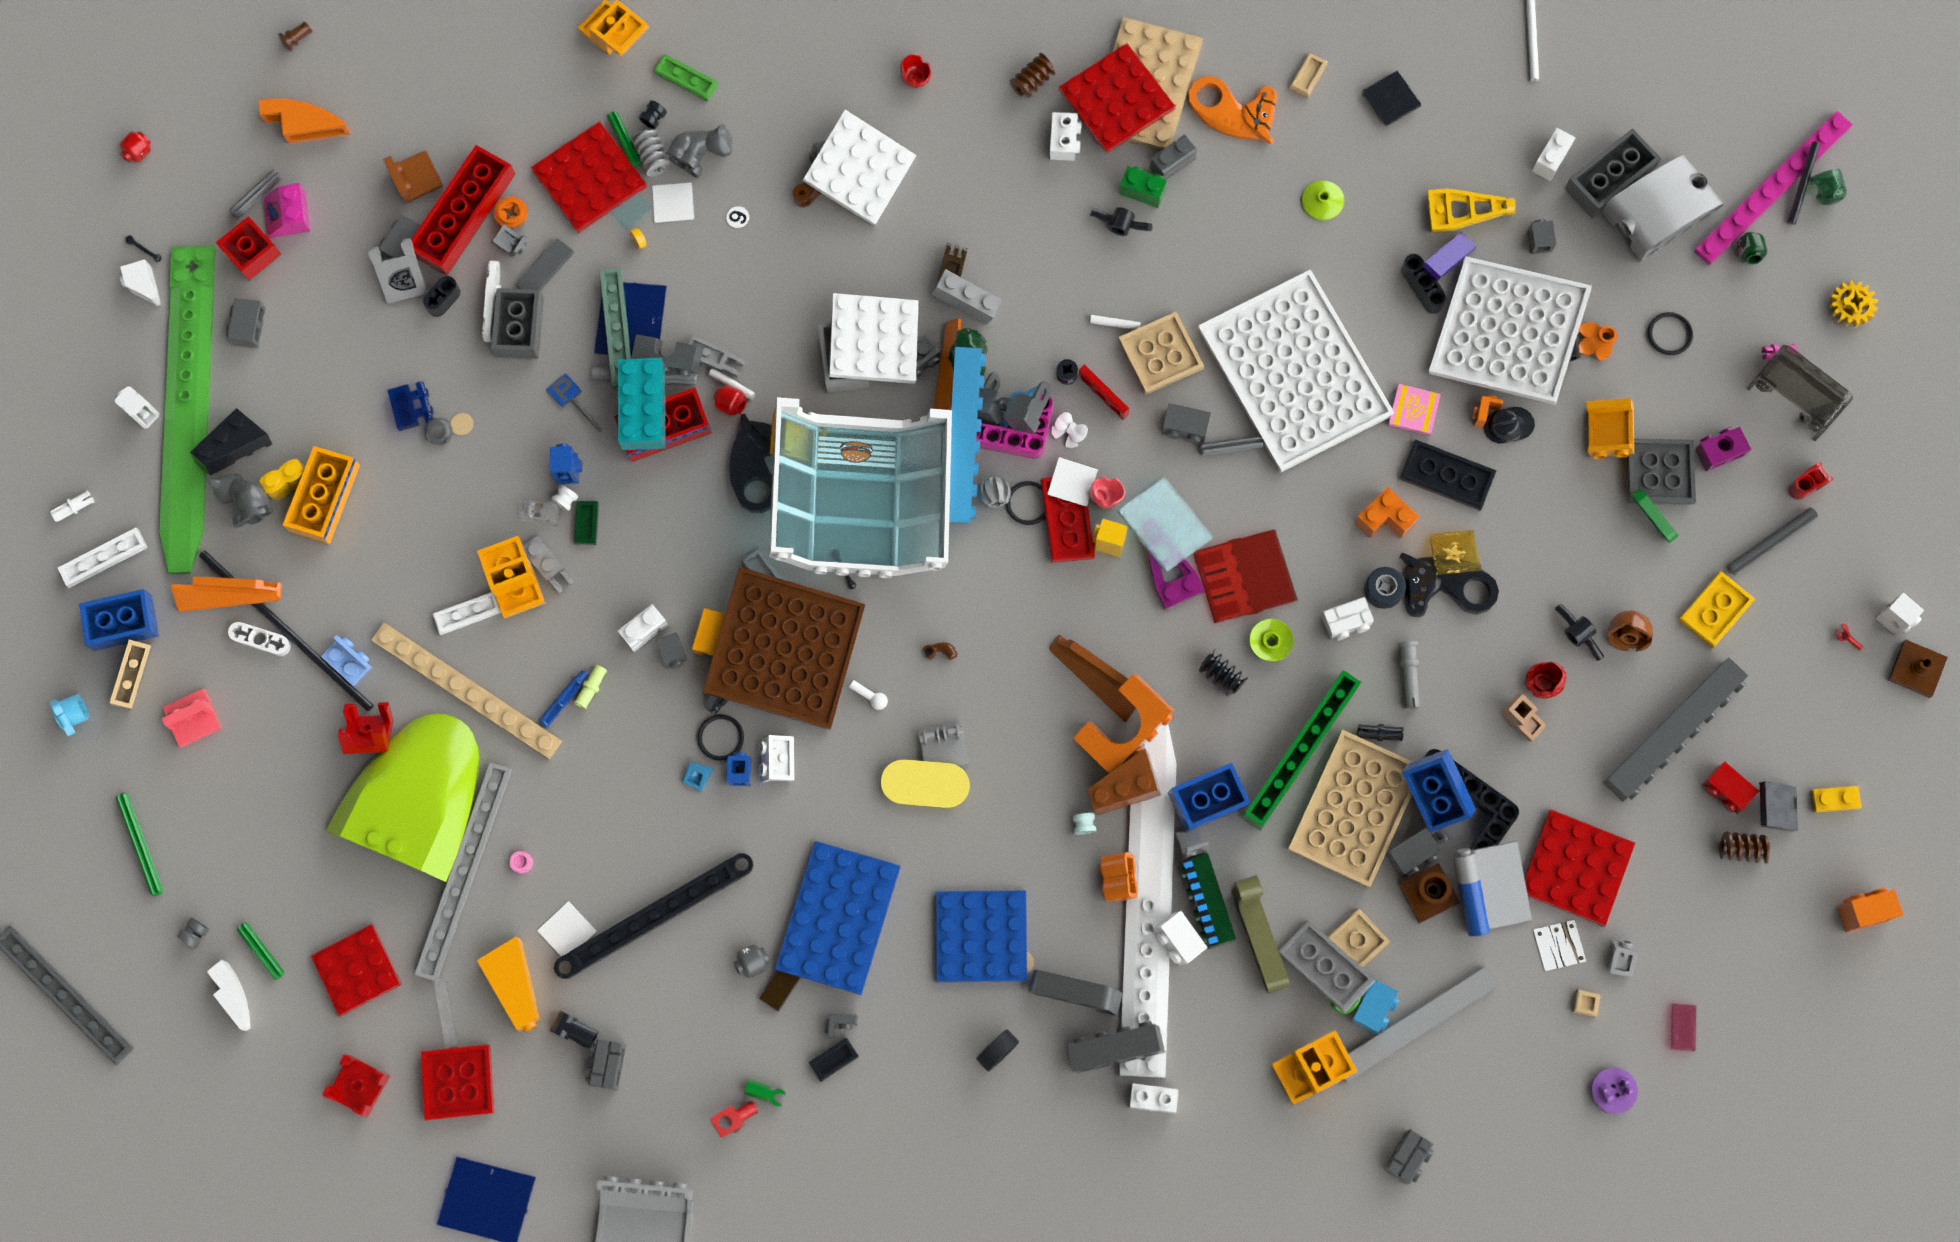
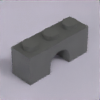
(685, 357)

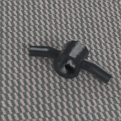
(1121, 221)
(1580, 631)

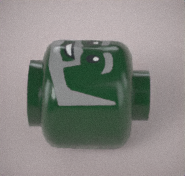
(1752, 248)

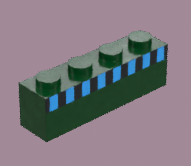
(1207, 900)

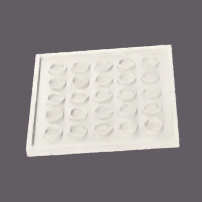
(1510, 330)

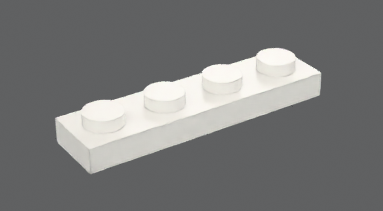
(102, 557)

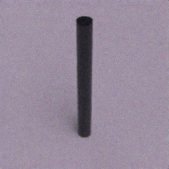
(1803, 183)

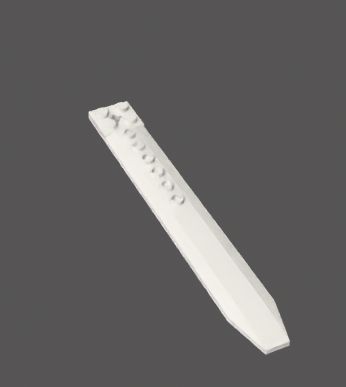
(1144, 957)

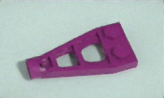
(1178, 590)

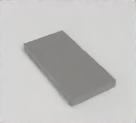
(1326, 966)

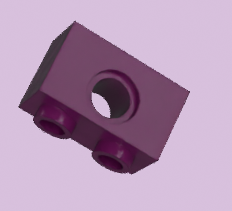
(1714, 457)

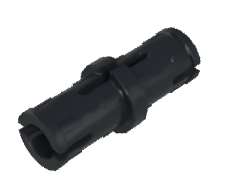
(1380, 732)

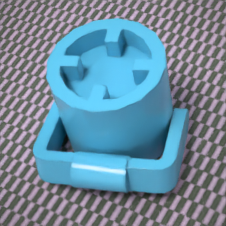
(69, 712)

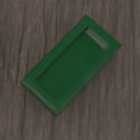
(586, 523)

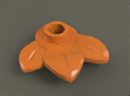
(1594, 342)

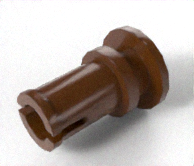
(295, 35)

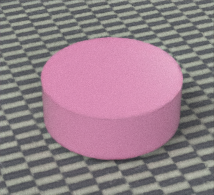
(520, 862)

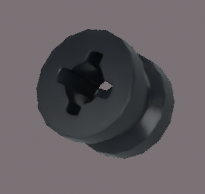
(1067, 376)

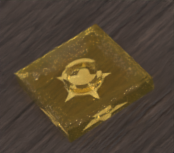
(1455, 552)

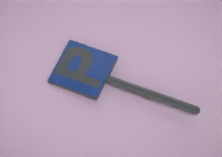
(566, 390)

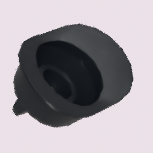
(1509, 425)

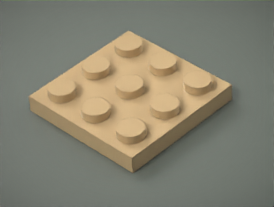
(1161, 353)

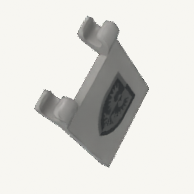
(400, 275)

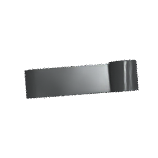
(1076, 991)

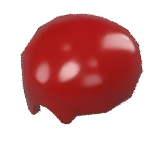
(915, 71)

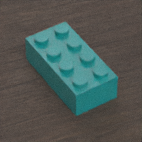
(641, 404)

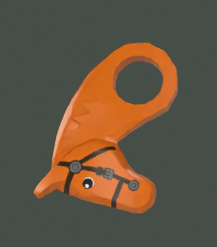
(1229, 117)

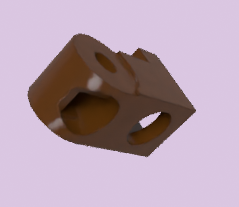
(804, 194)

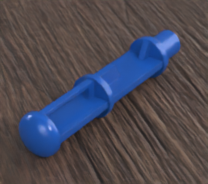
(562, 700)

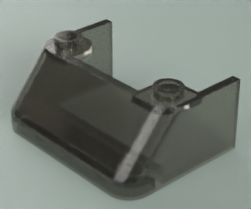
(1804, 387)

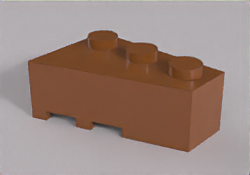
(1126, 785)

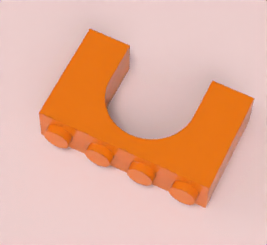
(1153, 713)

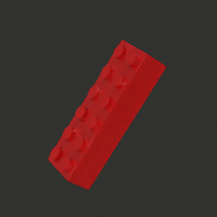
(461, 209)

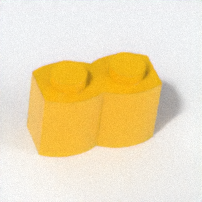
(281, 482)

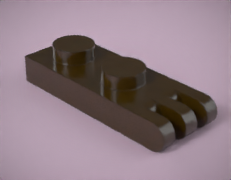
(952, 261)

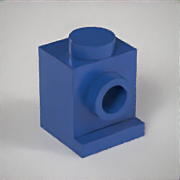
(739, 760)

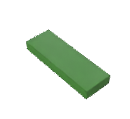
(686, 77)

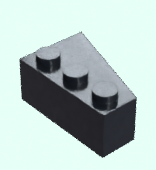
(229, 442)

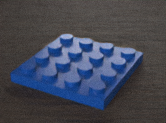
(981, 936)

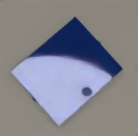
(644, 314)
(486, 1200)

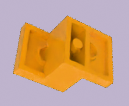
(613, 27)
(511, 577)
(1314, 1067)

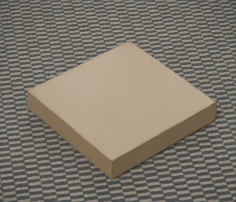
(1359, 938)

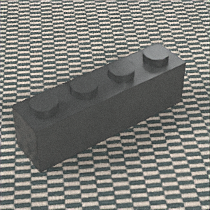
(1116, 1047)

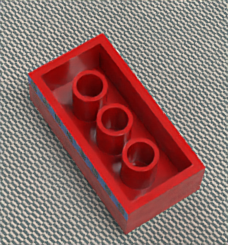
(683, 422)

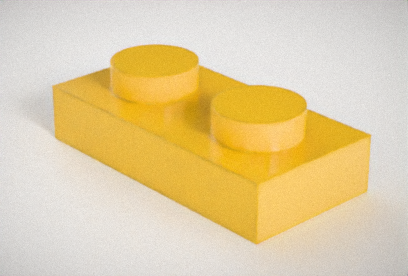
(1836, 799)

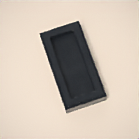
(833, 1059)

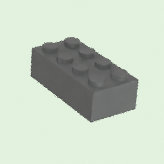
(1612, 172)

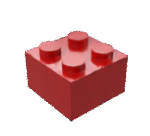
(248, 248)

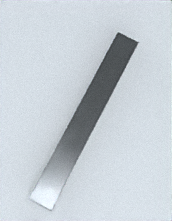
(64, 996)

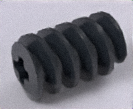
(1222, 673)

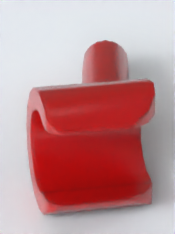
(1846, 636)

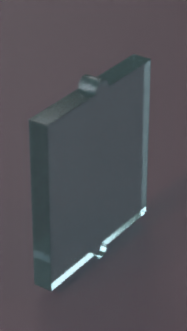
(631, 210)

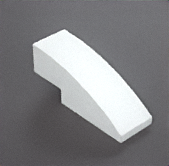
(231, 994)

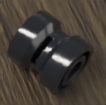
(652, 114)

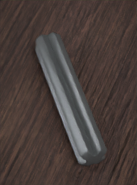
(255, 194)
(1231, 445)

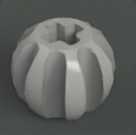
(994, 492)

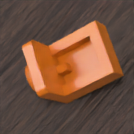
(1480, 412)

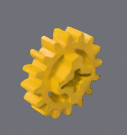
(1854, 296)

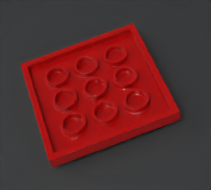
(1117, 98)
(588, 177)
(1577, 867)

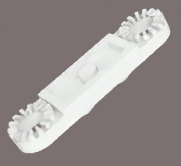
(492, 284)

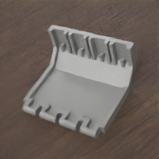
(643, 1211)

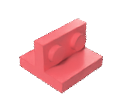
(191, 718)

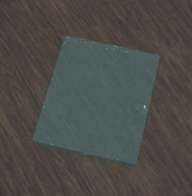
(1165, 524)

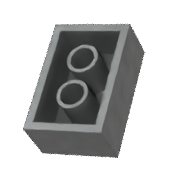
(517, 323)

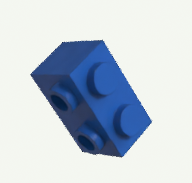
(565, 464)

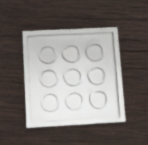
(859, 167)
(873, 338)

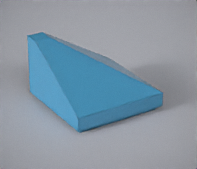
(697, 775)

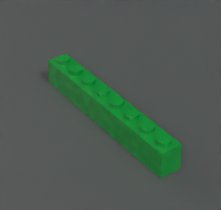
(1301, 750)

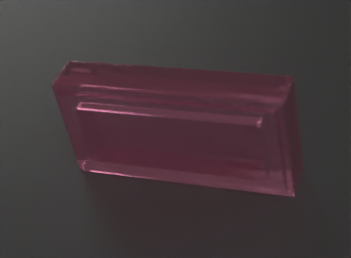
(1683, 1027)

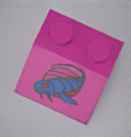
(286, 211)

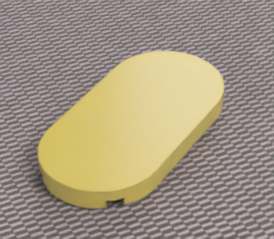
(925, 783)

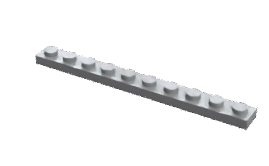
(463, 872)

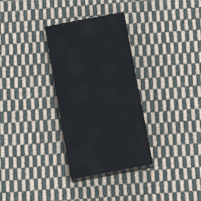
(1448, 475)

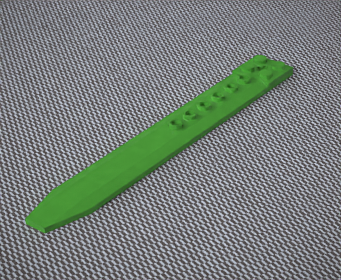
(186, 404)

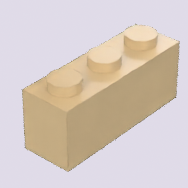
(130, 675)

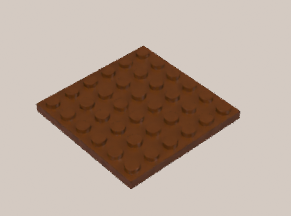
(784, 648)

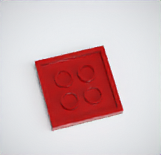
(356, 970)
(457, 1082)

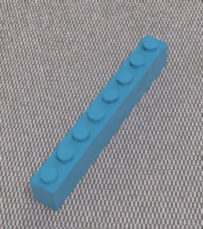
(964, 429)

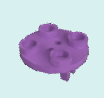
(1624, 1086)

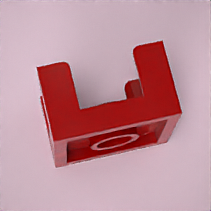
(366, 733)
(357, 1085)

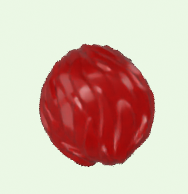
(1545, 679)

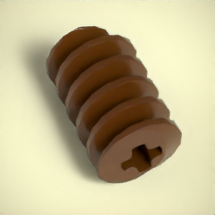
(1032, 75)
(1745, 846)

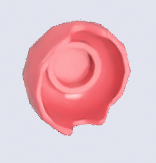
(1107, 492)

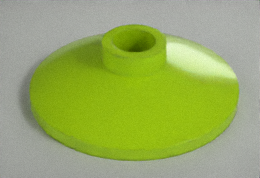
(1319, 208)
(1274, 630)

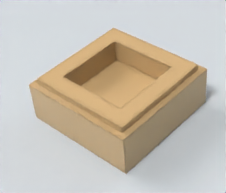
(1586, 1003)

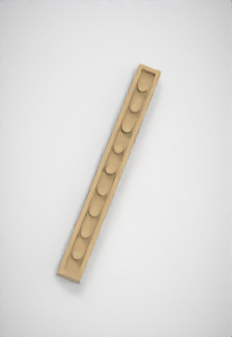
(466, 691)

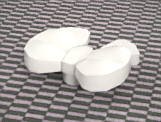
(1065, 424)

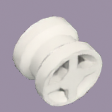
(564, 497)

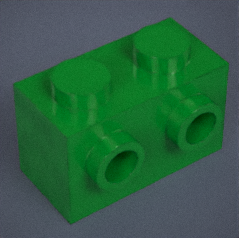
(1143, 186)

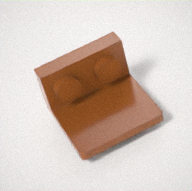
(414, 176)

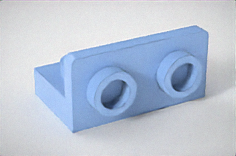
(346, 661)

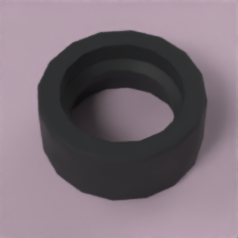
(997, 1050)

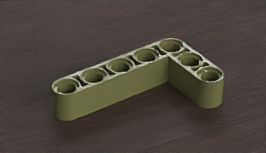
(1260, 937)

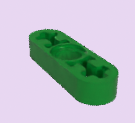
(1654, 515)

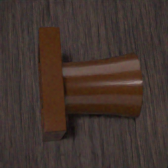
(1421, 900)

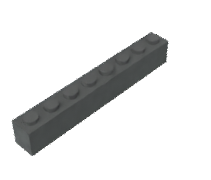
(1676, 729)

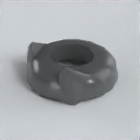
(448, 431)

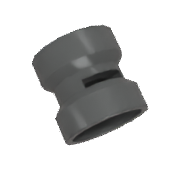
(193, 933)

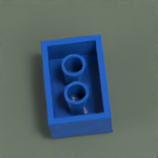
(118, 619)
(1438, 790)
(1208, 797)

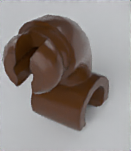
(946, 648)

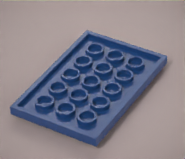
(838, 918)

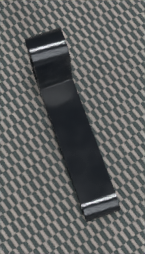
(1494, 811)

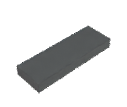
(546, 266)

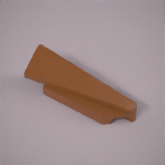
(1095, 674)

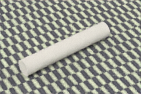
(1107, 321)
(728, 381)

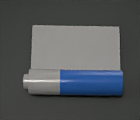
(1492, 887)

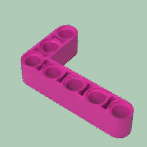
(1025, 439)

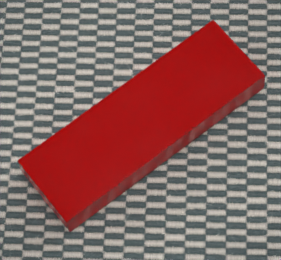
(1103, 392)

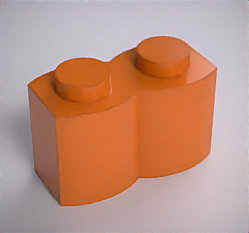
(1118, 877)

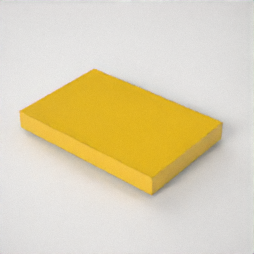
(1716, 609)

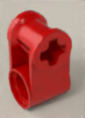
(1812, 480)

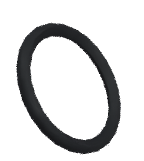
(1684, 320)
(1008, 505)
(717, 717)

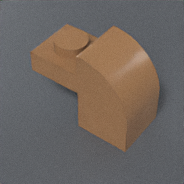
(1521, 714)

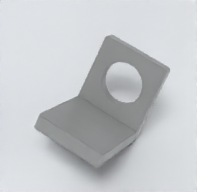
(1191, 844)

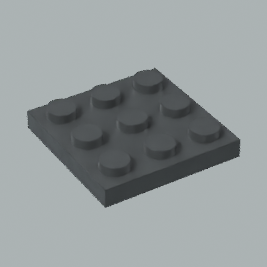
(1663, 470)

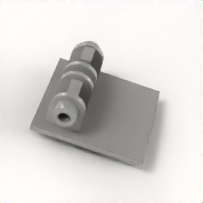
(944, 744)

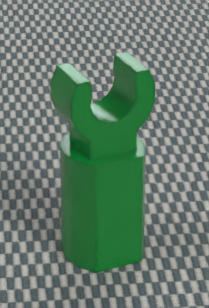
(762, 1092)

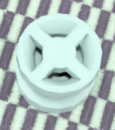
(1084, 823)

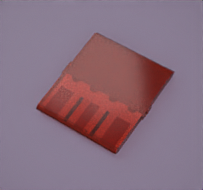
(1245, 576)

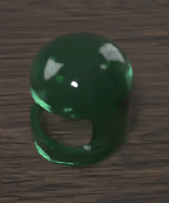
(1830, 187)

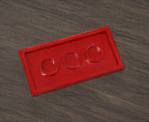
(1067, 528)

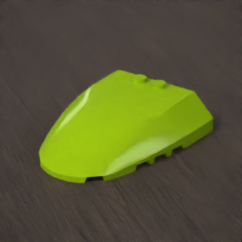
(415, 796)

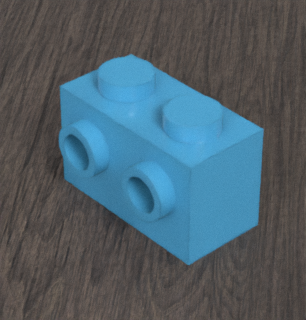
(1375, 1007)

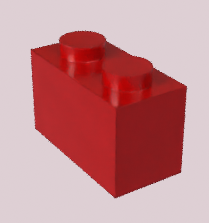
(1730, 788)

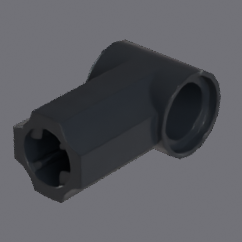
(569, 1027)

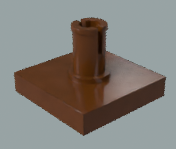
(1917, 668)

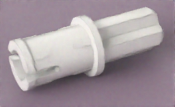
(71, 506)

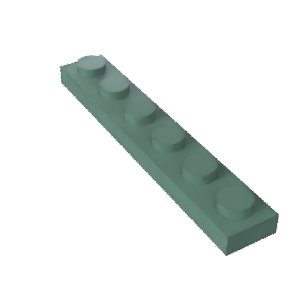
(615, 319)

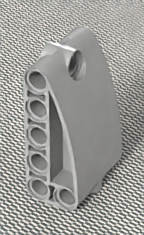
(1662, 206)

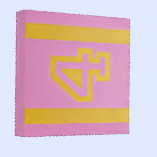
(1414, 409)

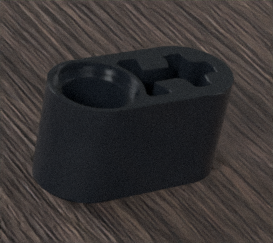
(435, 293)

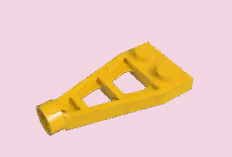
(1441, 215)

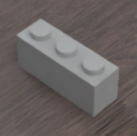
(966, 297)

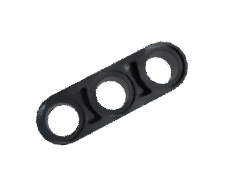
(1423, 293)

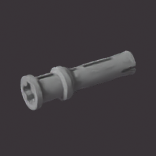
(1409, 664)

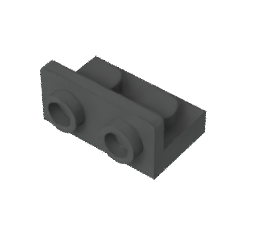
(926, 356)

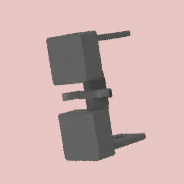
(1020, 412)

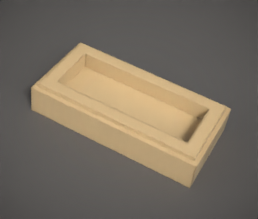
(1308, 75)

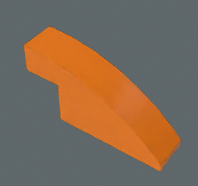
(302, 120)

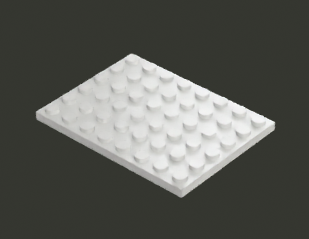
(1295, 370)

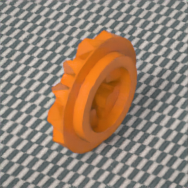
(508, 204)

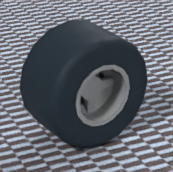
(1388, 580)

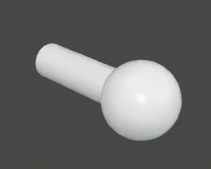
(877, 700)

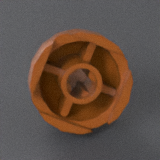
(1630, 630)

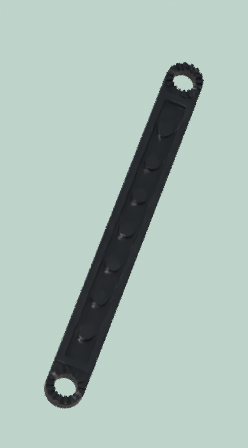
(653, 916)

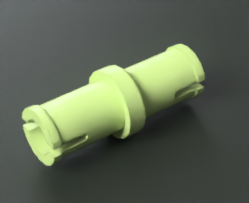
(590, 687)

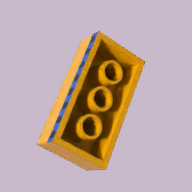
(321, 495)

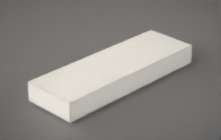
(466, 613)

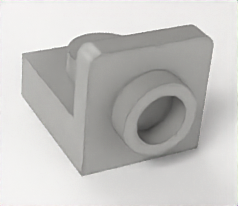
(1623, 958)

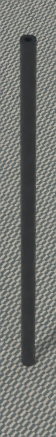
(293, 637)

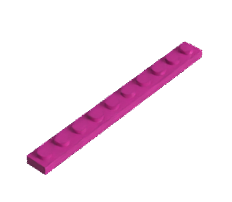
(1770, 190)

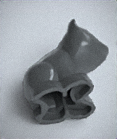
(690, 147)
(248, 499)

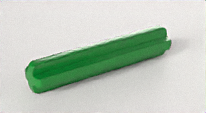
(624, 138)
(260, 951)

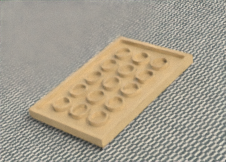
(1171, 61)
(1354, 810)

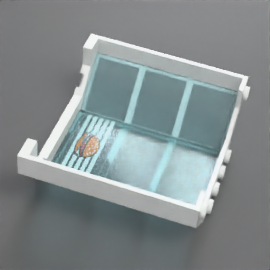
(860, 492)

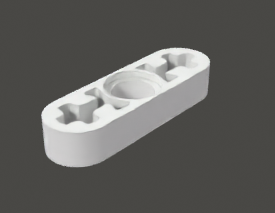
(277, 638)

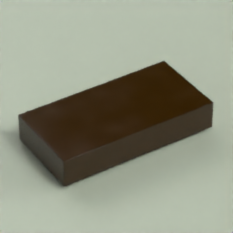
(779, 990)

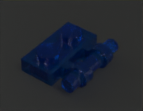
(403, 406)

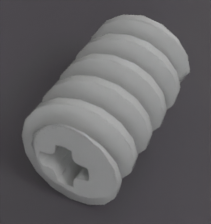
(650, 152)

